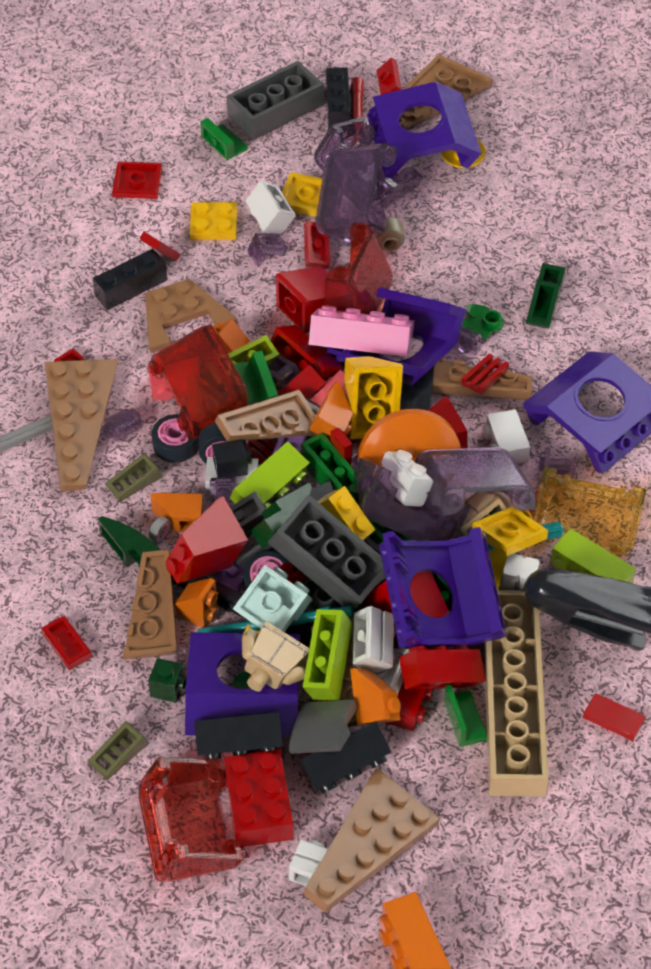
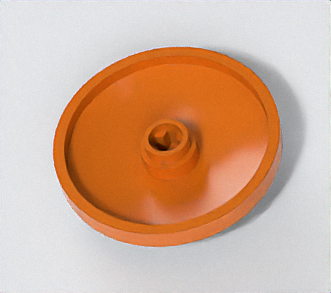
(408, 431)

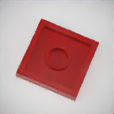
(137, 180)

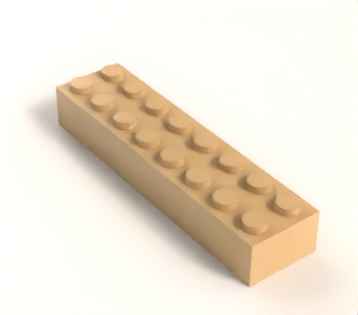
(516, 703)

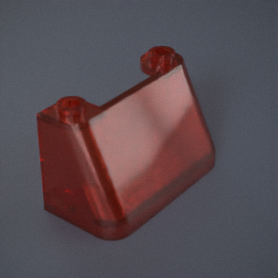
(366, 272)
(200, 379)
(185, 819)

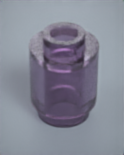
(121, 424)

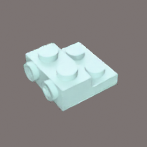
(273, 599)

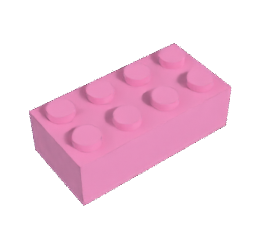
(361, 331)

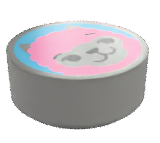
(160, 529)

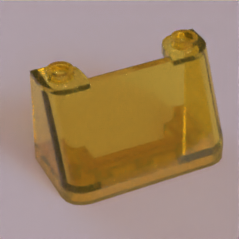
(593, 510)

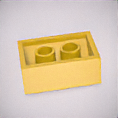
(371, 390)

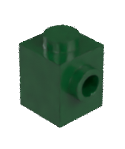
(167, 680)

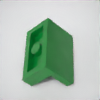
(222, 139)
(257, 378)
(464, 717)

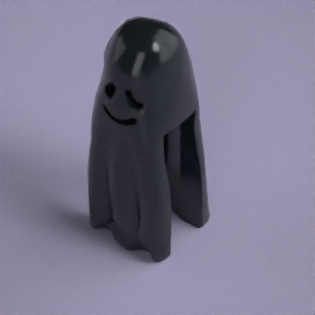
(593, 604)

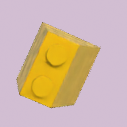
(346, 510)

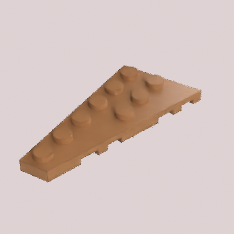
(77, 410)

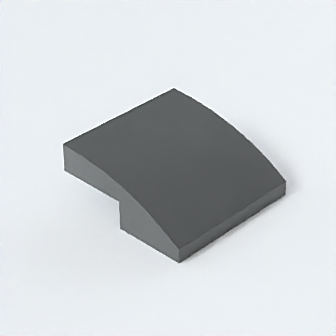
(249, 515)
(322, 726)

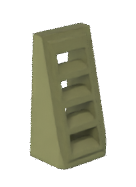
(135, 467)
(131, 751)

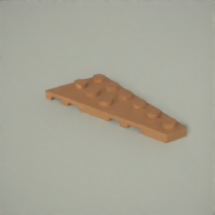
(449, 74)
(373, 835)

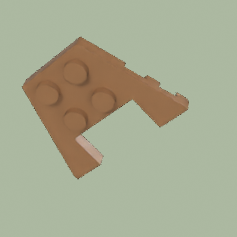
(177, 305)

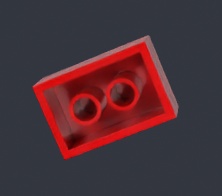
(258, 798)

